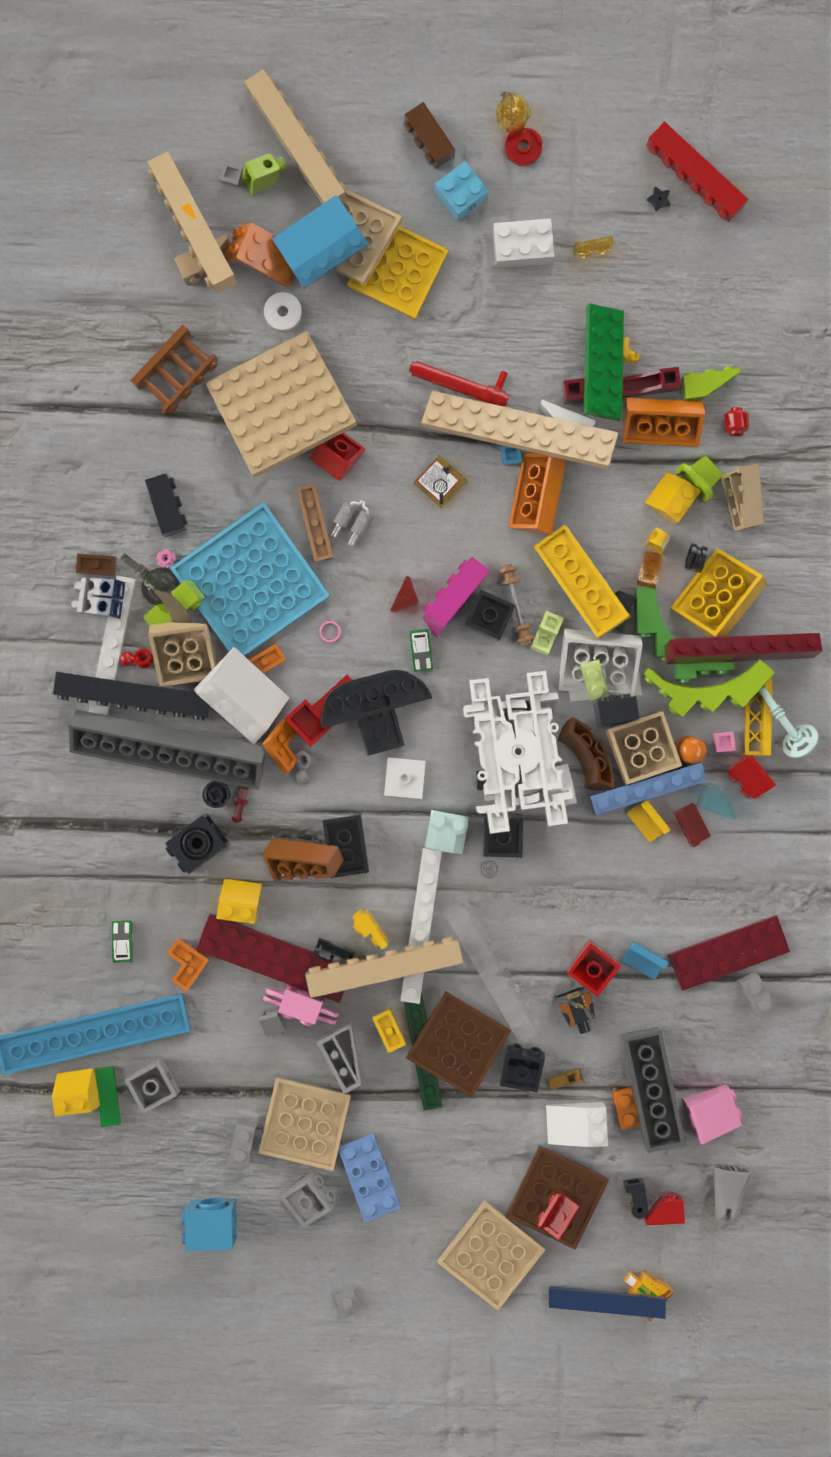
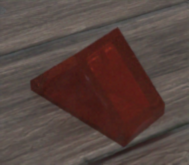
(405, 598)

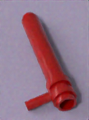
(486, 394)

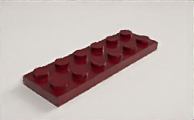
(729, 952)

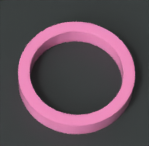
(320, 631)

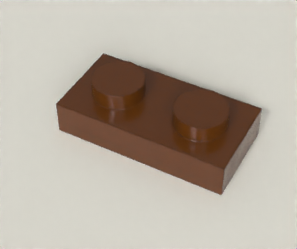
(96, 564)

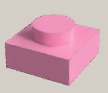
(724, 741)

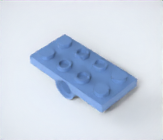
(369, 1178)

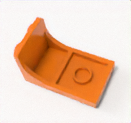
(258, 251)

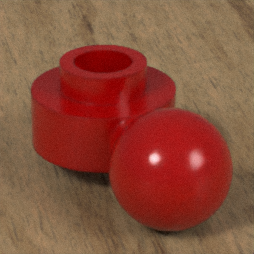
(142, 658)

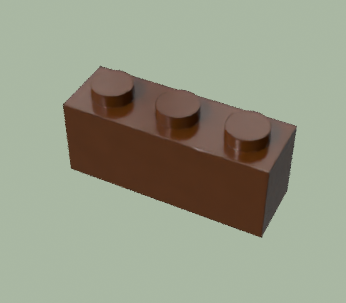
(428, 135)

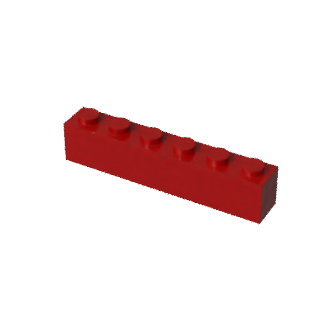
(696, 172)

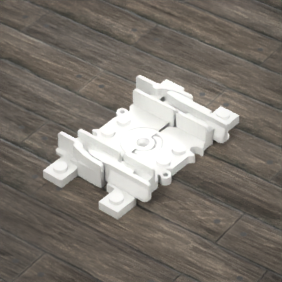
(501, 762)

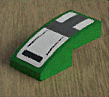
(421, 650)
(122, 941)

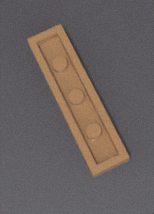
(315, 523)

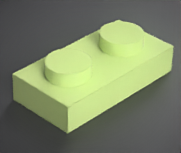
(594, 680)

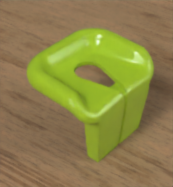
(702, 475)

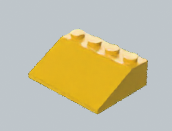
(719, 595)

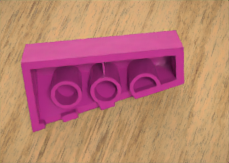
(454, 595)

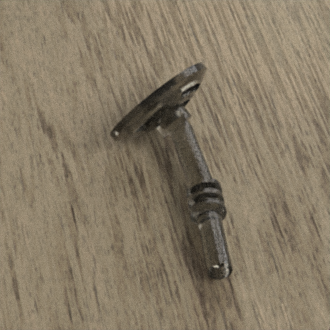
(155, 583)

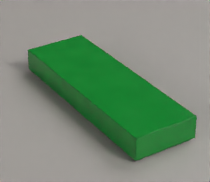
(108, 1096)

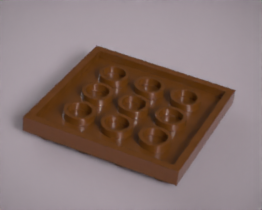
(458, 1044)
(553, 1174)

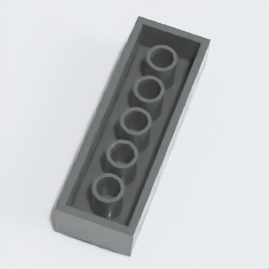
(652, 1089)

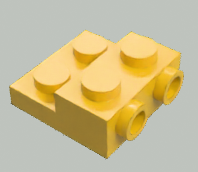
(366, 924)

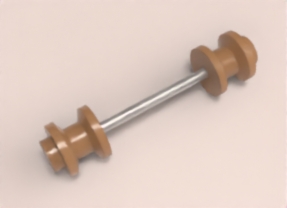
(509, 579)

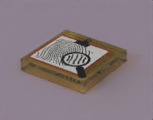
(440, 481)

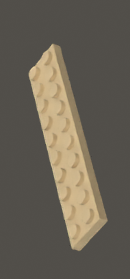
(520, 429)

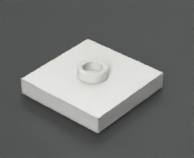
(404, 778)

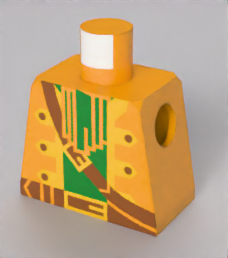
(648, 1285)

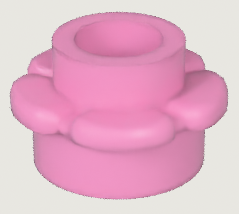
(166, 563)

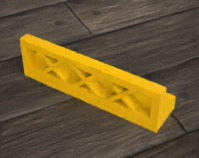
(765, 724)

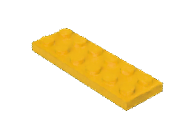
(581, 581)

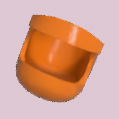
(691, 750)

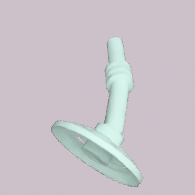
(793, 735)

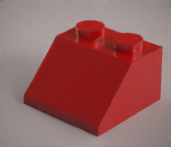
(337, 455)
(750, 777)
(593, 968)

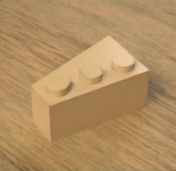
(744, 497)

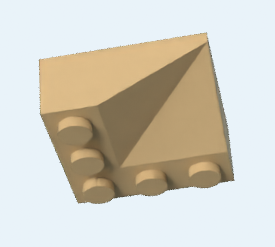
(181, 652)
(643, 747)

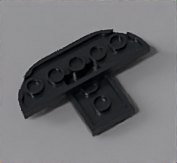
(373, 704)

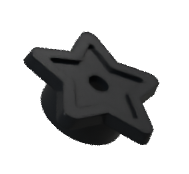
(657, 204)

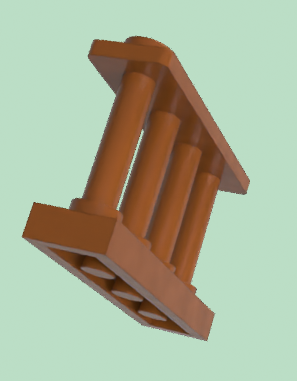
(166, 352)

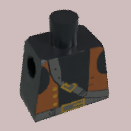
(577, 1007)

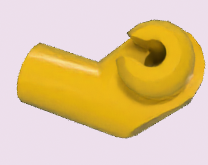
(628, 355)

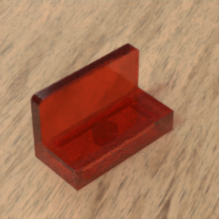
(692, 824)

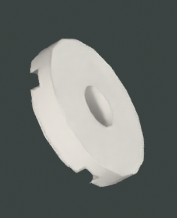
(278, 301)

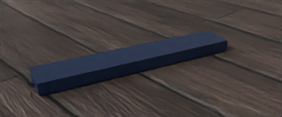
(607, 1302)

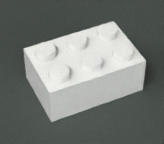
(523, 243)

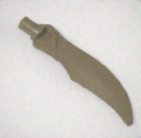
(175, 608)

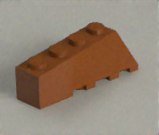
(301, 859)

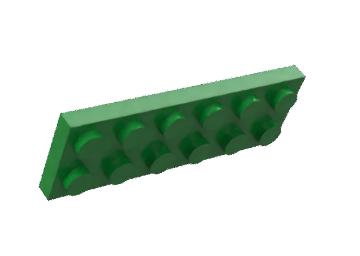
(603, 362)

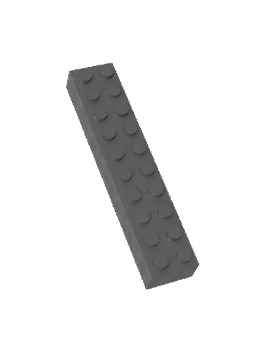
(166, 749)

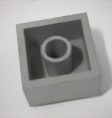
(152, 1085)

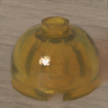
(512, 112)

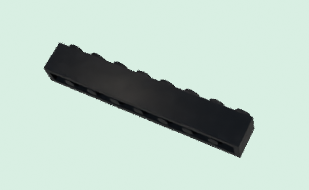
(130, 694)

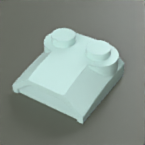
(446, 832)

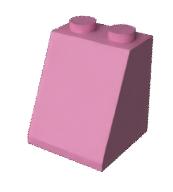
(713, 1113)

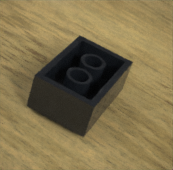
(349, 837)

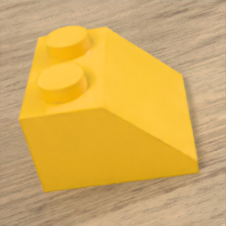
(672, 497)
(239, 901)
(75, 1092)

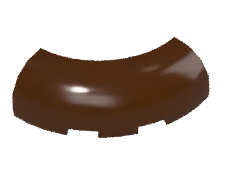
(590, 753)

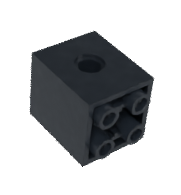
(187, 851)

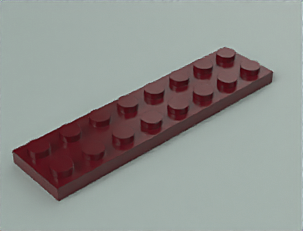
(260, 953)

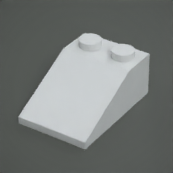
(577, 1124)

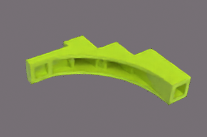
(740, 689)

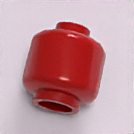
(736, 421)

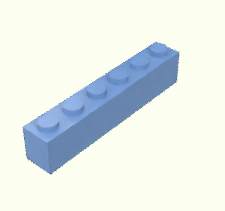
(647, 788)

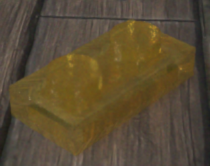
(600, 245)

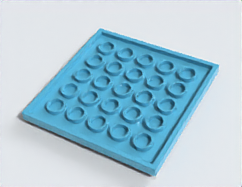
(251, 581)

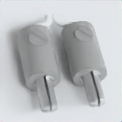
(359, 526)

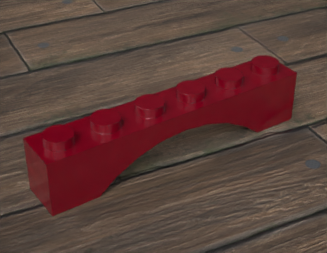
(647, 383)

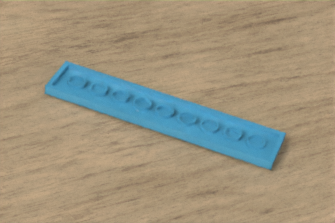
(93, 1033)

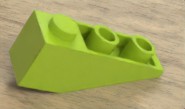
(699, 386)

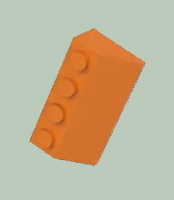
(663, 422)
(537, 493)

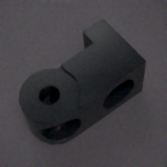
(638, 1203)

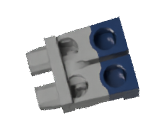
(92, 593)

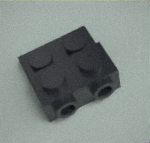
(522, 1068)

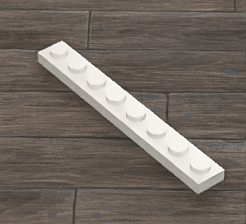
(113, 642)
(422, 917)

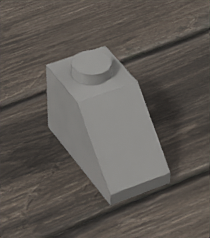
(272, 1022)

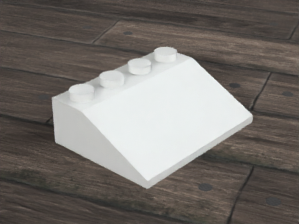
(617, 655)
(242, 695)

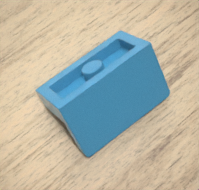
(644, 960)

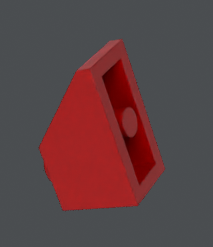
(666, 1211)

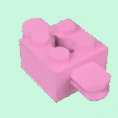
(299, 1005)

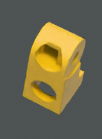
(657, 541)

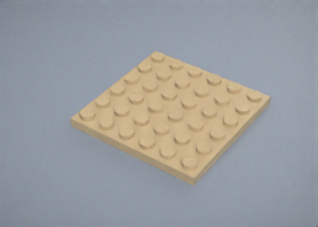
(281, 404)

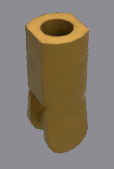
(561, 1080)

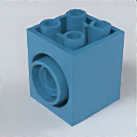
(209, 1224)

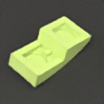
(546, 633)

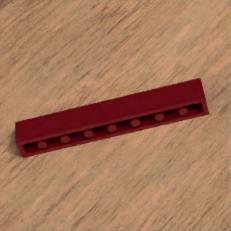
(743, 648)

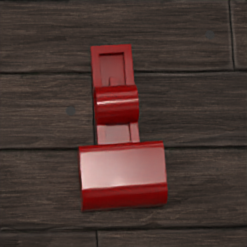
(306, 718)

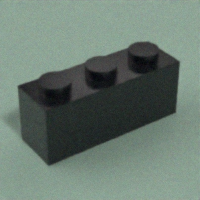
(166, 504)

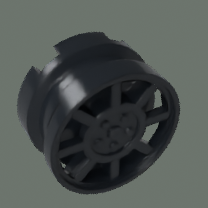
(696, 558)
(216, 794)

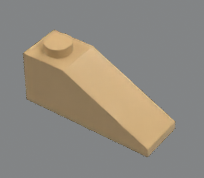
(188, 266)

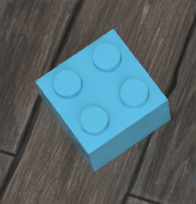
(461, 191)

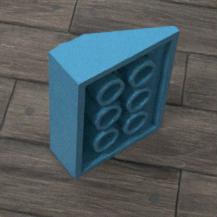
(320, 242)

